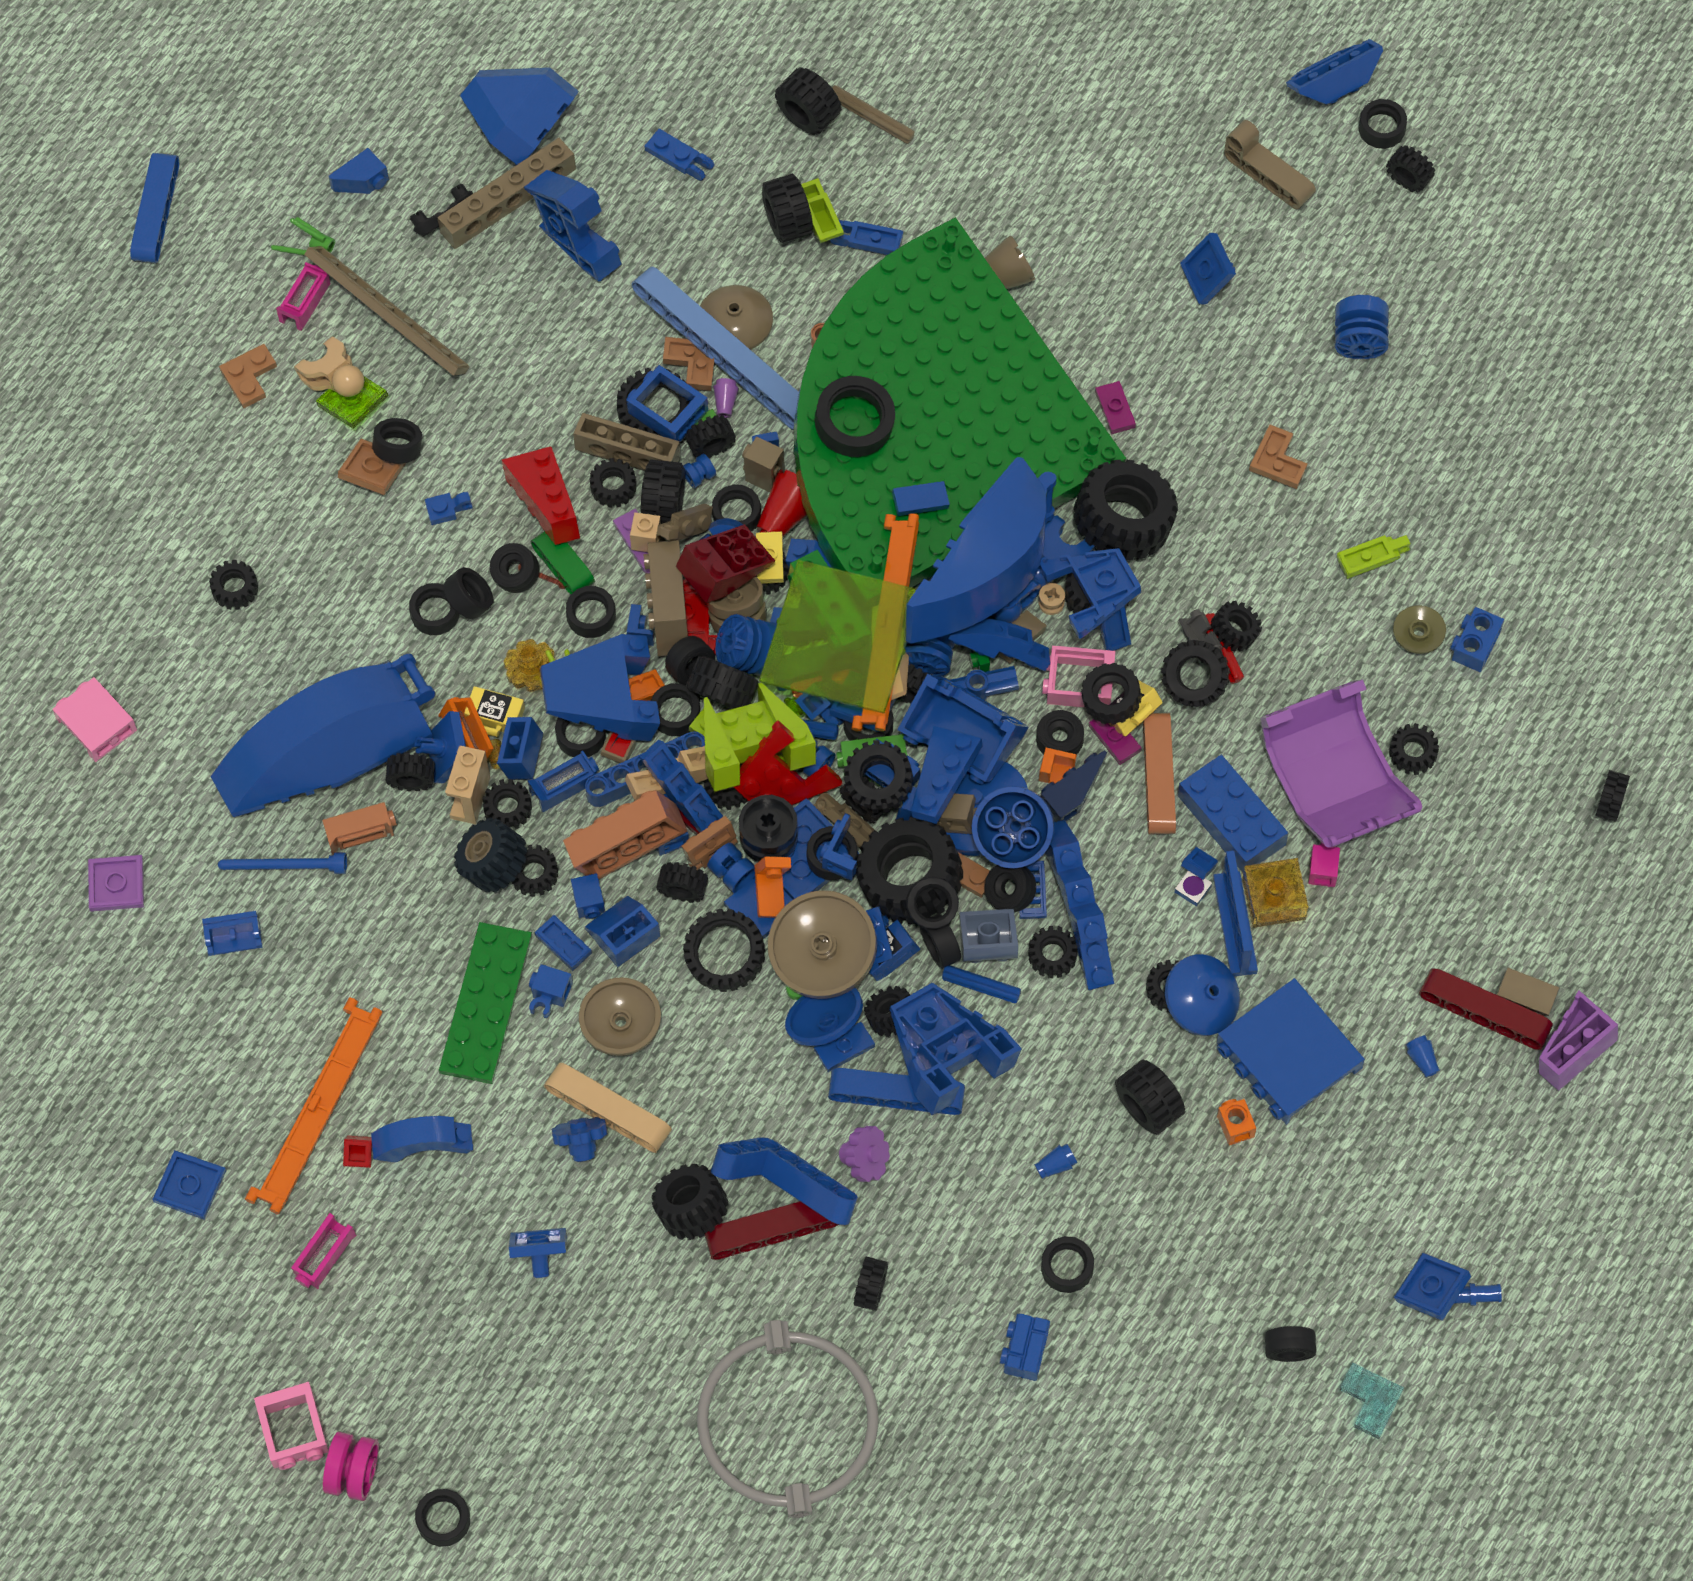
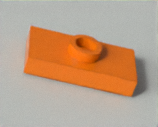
(645, 685)

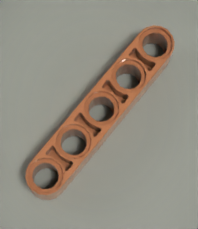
(1159, 774)

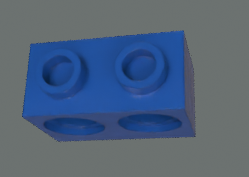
(1479, 640)

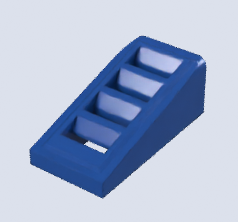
(1038, 871)

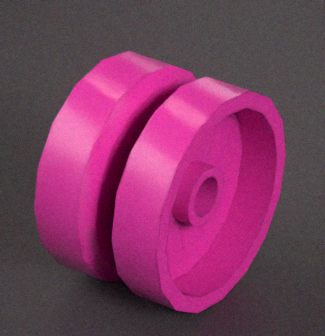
(350, 1466)

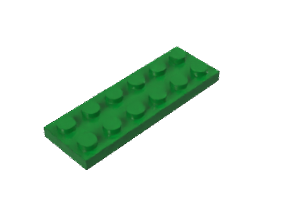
(485, 1003)

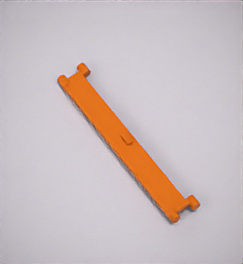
(897, 571)
(317, 1107)

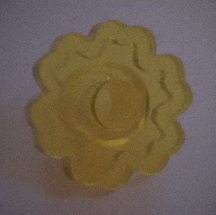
(525, 663)

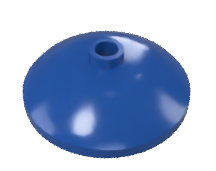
(1190, 998)
(823, 1020)

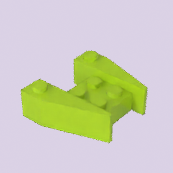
(737, 734)

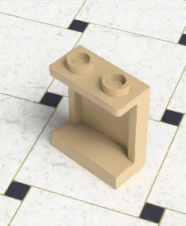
(468, 784)

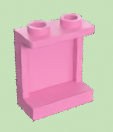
(94, 718)

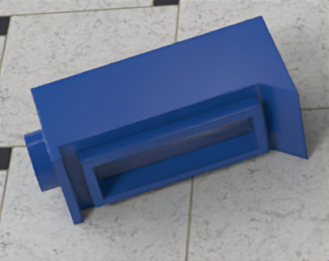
(563, 781)

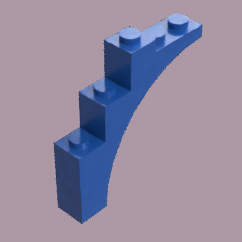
(1080, 903)

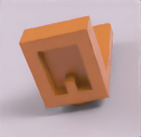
(770, 885)

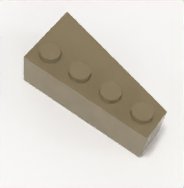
(667, 594)

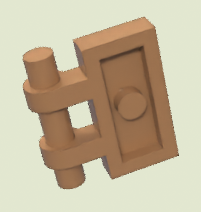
(701, 847)

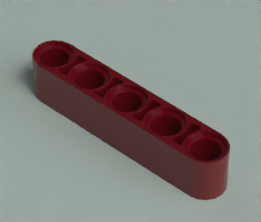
(1486, 1008)
(764, 1229)

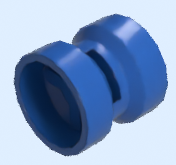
(698, 470)

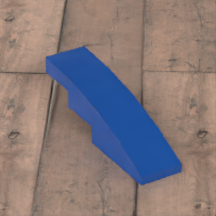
(680, 786)

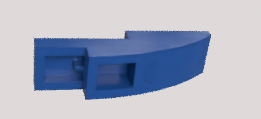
(1012, 640)

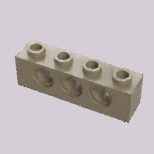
(623, 442)

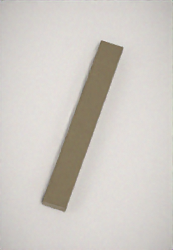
(387, 310)

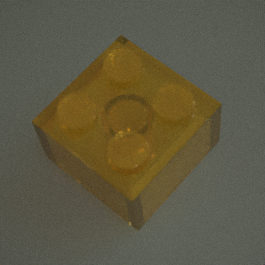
(1275, 892)

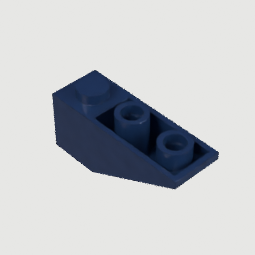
(1071, 792)

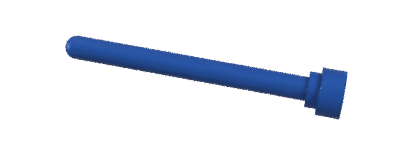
(334, 863)

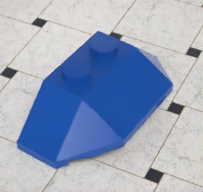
(1338, 73)

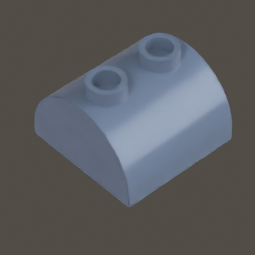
(988, 935)

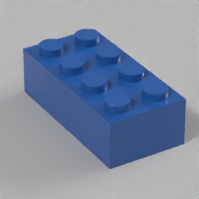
(1232, 813)

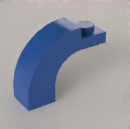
(420, 1134)

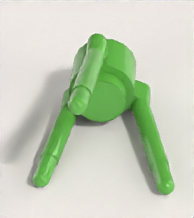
(317, 239)

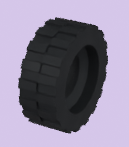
(1111, 713)

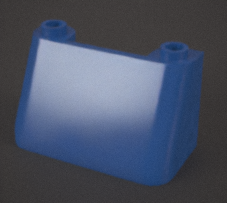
(957, 709)

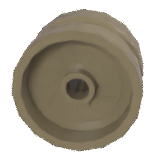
(745, 601)

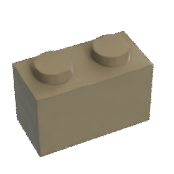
(762, 463)

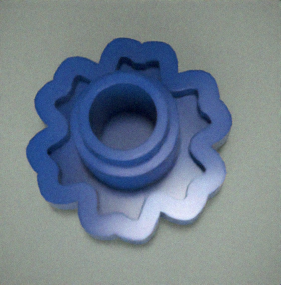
(580, 1136)

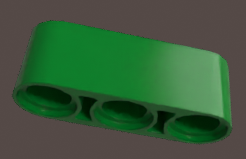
(563, 563)

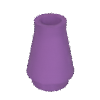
(725, 396)

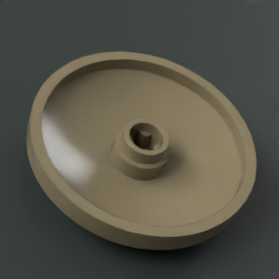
(822, 944)

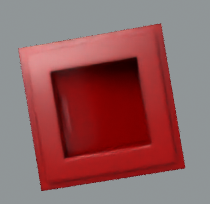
(357, 1151)

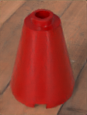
(783, 505)

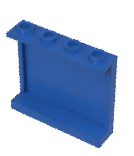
(1288, 1050)

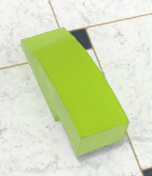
(825, 221)

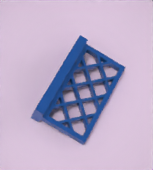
(1234, 919)

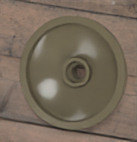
(751, 321)
(616, 1001)

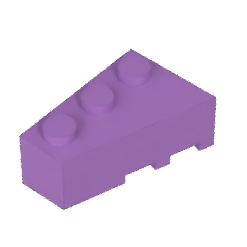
(1577, 1042)

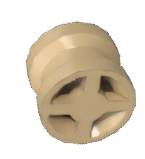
(1054, 604)

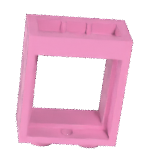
(1081, 657)
(282, 1400)

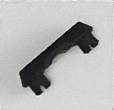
(426, 225)

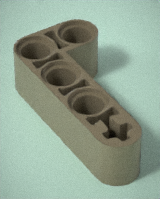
(1266, 168)

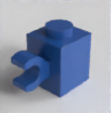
(817, 708)
(548, 988)

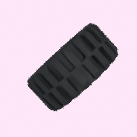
(1132, 485)
(895, 843)

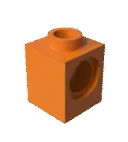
(1236, 1132)

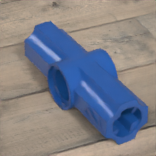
(994, 681)

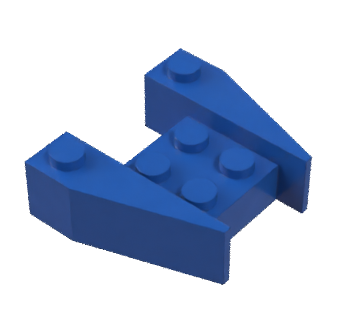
(565, 211)

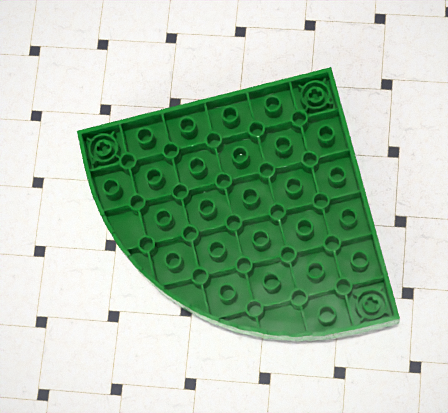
(967, 398)

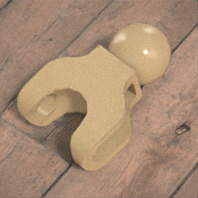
(332, 371)

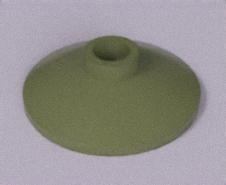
(1419, 619)

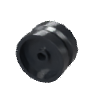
(768, 827)

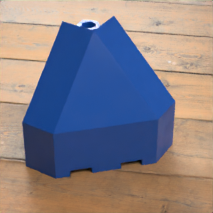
(517, 107)

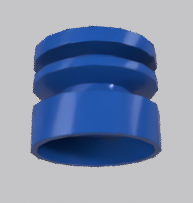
(1361, 327)
(744, 643)
(931, 655)

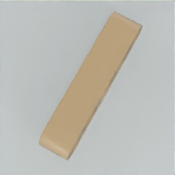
(604, 1103)

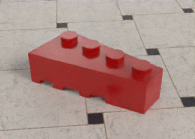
(542, 489)

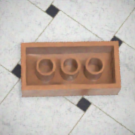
(625, 834)

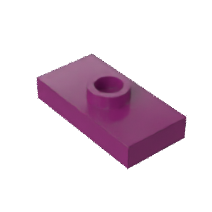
(1115, 407)
(1119, 746)

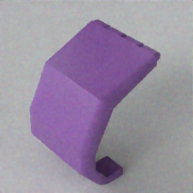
(1335, 766)

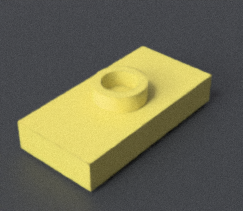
(774, 545)

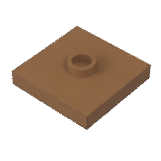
(368, 470)

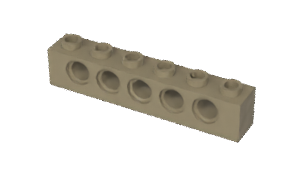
(503, 194)

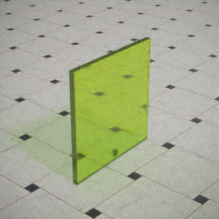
(839, 637)

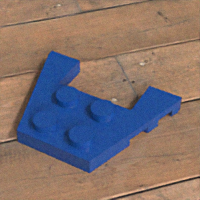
(1104, 580)

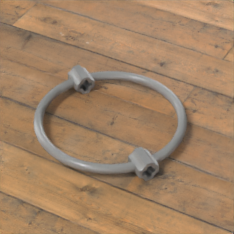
(797, 1496)

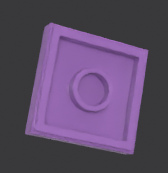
(116, 883)

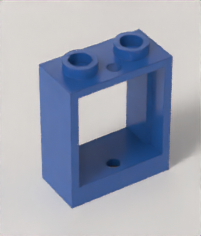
(690, 415)

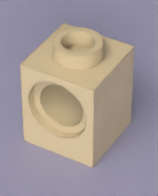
(644, 531)

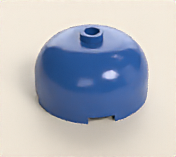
(993, 827)

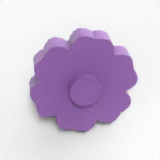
(865, 1153)

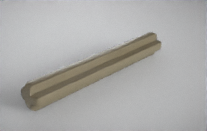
(874, 115)

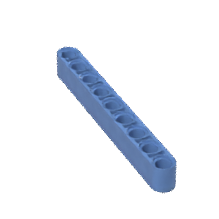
(718, 343)

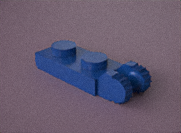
(678, 154)
(869, 237)

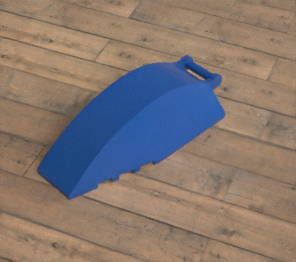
(989, 559)
(325, 736)

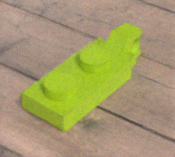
(1372, 554)

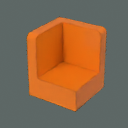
(1055, 765)

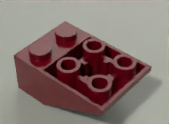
(723, 562)

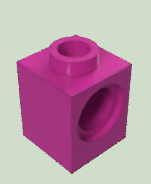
(1324, 865)

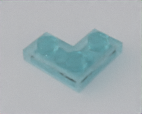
(1379, 1398)

